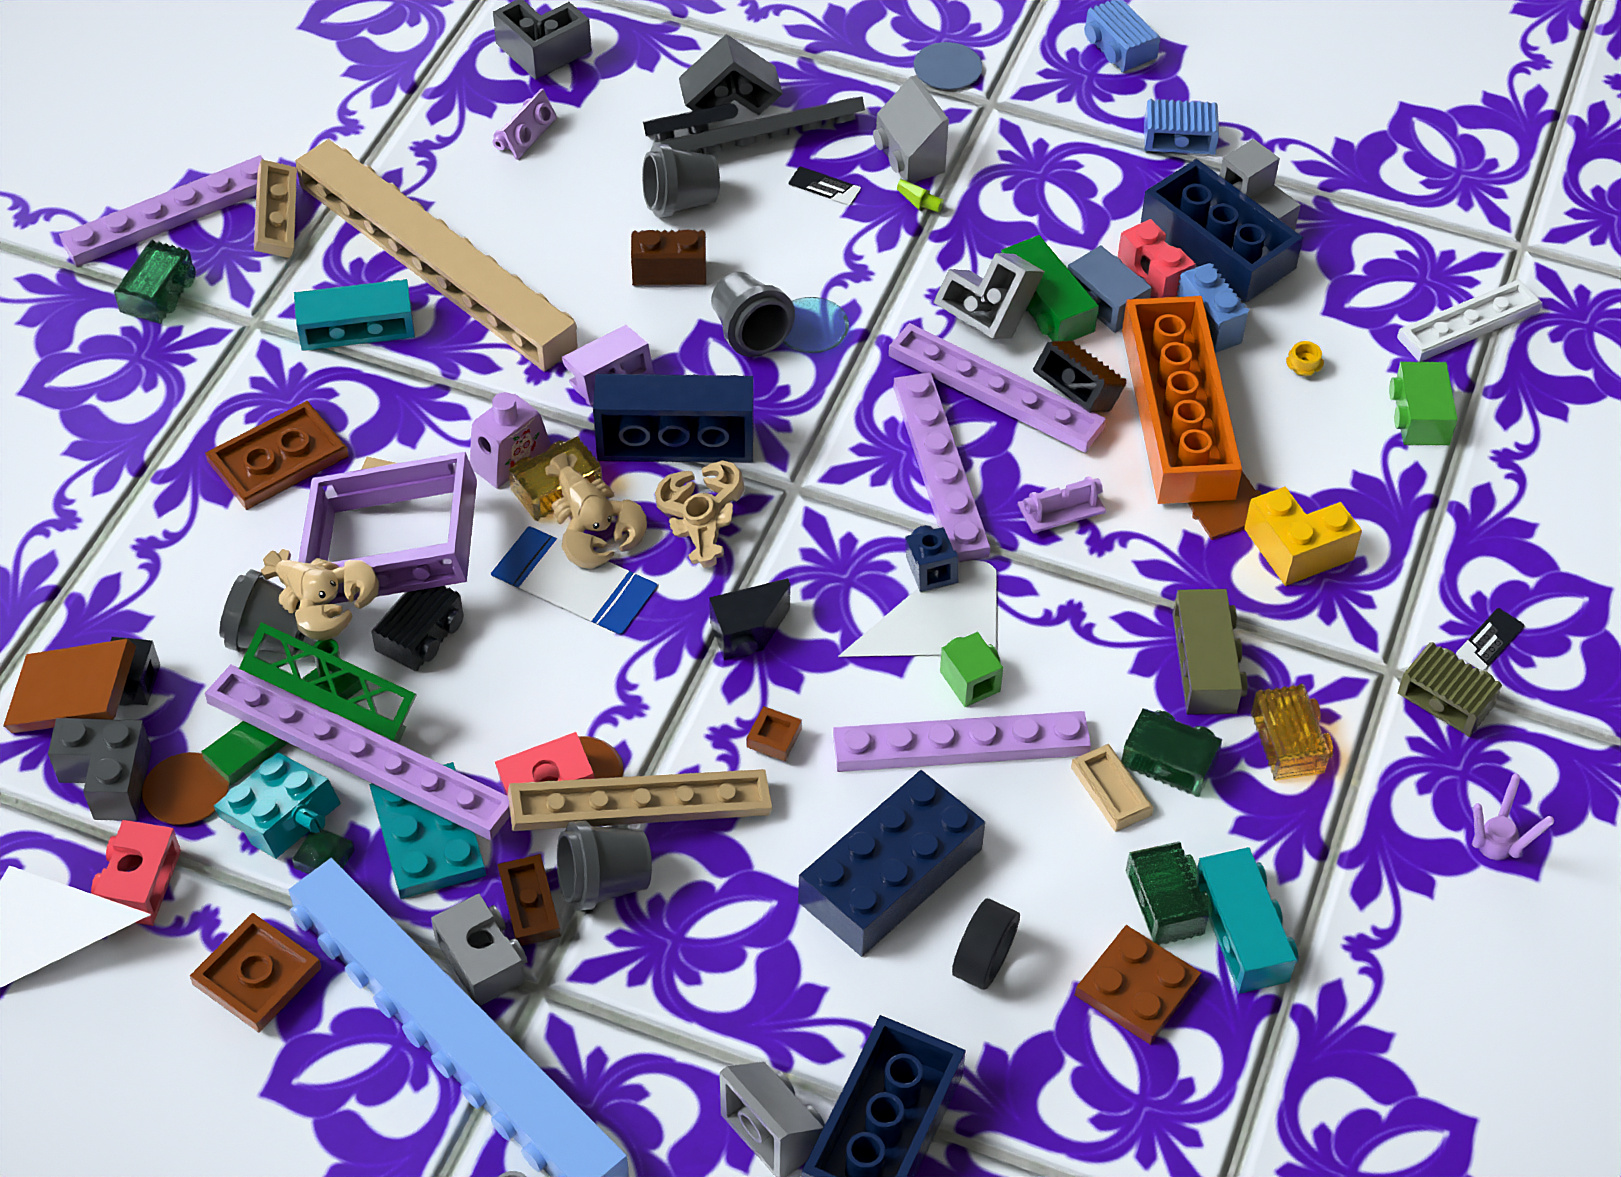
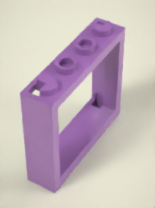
(394, 483)

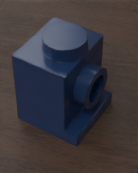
(930, 549)

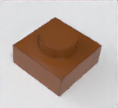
(774, 733)

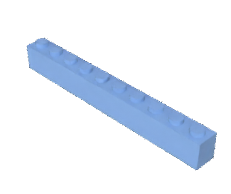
(452, 1028)

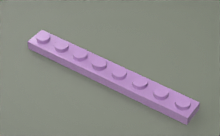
(360, 751)

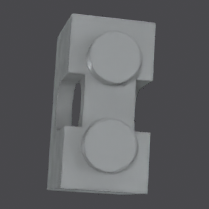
(483, 971)

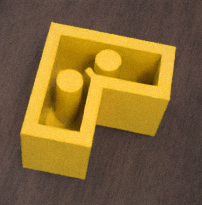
(1299, 542)

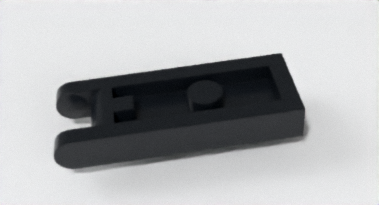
(695, 121)

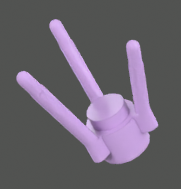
(1499, 834)

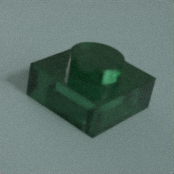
(320, 848)

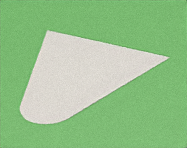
(935, 617)
(49, 921)

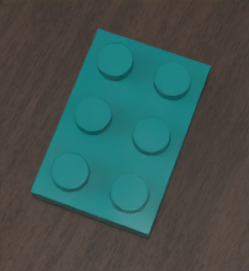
(425, 847)

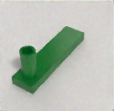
(249, 746)

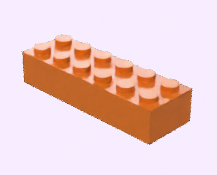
(1181, 400)

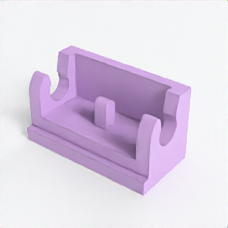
(613, 353)

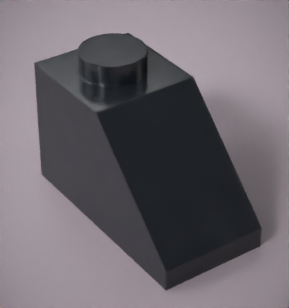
(748, 617)

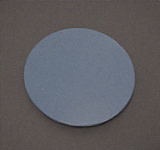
(947, 65)

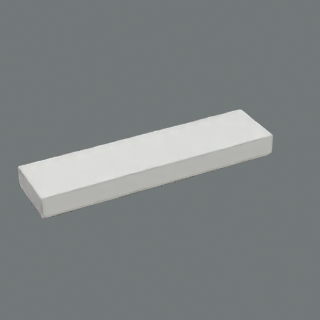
(1469, 320)

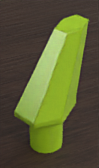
(919, 196)

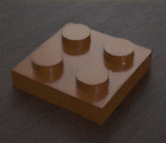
(255, 972)
(1138, 984)

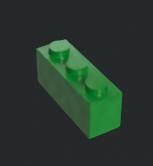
(1059, 302)

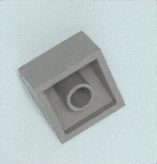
(913, 132)
(769, 1116)

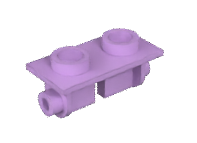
(526, 125)
(1062, 506)

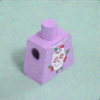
(505, 436)

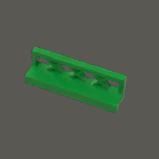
(320, 696)

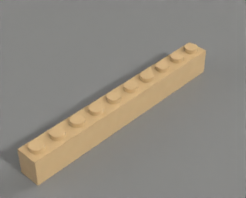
(438, 255)

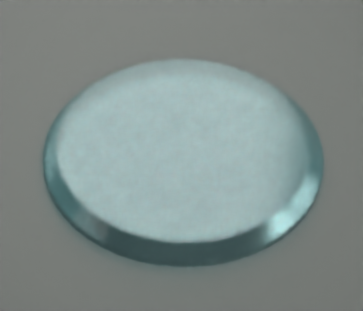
(817, 325)

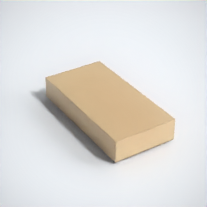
(1112, 787)

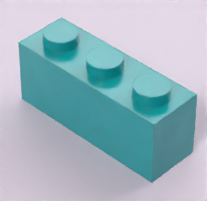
(354, 314)
(1247, 920)

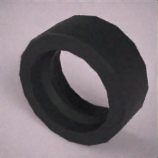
(985, 943)

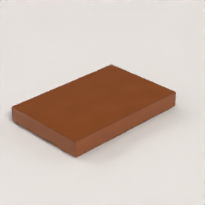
(276, 455)
(70, 684)

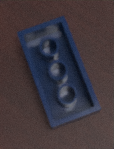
(1222, 228)
(674, 418)
(891, 862)
(888, 1105)

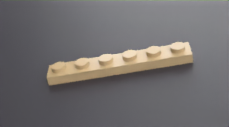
(639, 799)

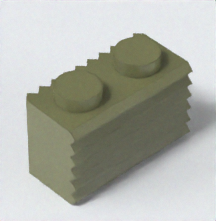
(1450, 688)

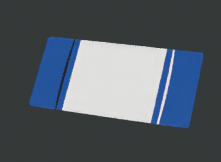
(600, 594)

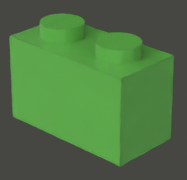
(1423, 403)

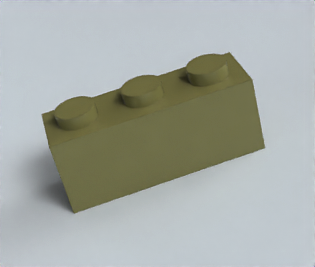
(1208, 651)

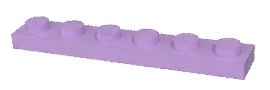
(161, 212)
(997, 387)
(941, 465)
(961, 741)

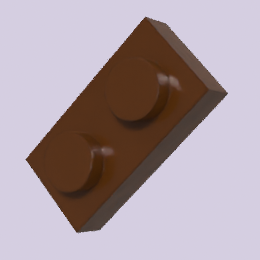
(529, 900)

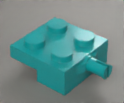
(278, 804)

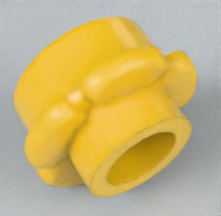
(1305, 358)

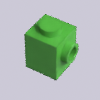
(971, 668)

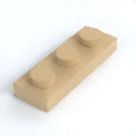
(275, 208)

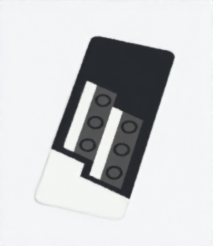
(824, 185)
(1490, 639)

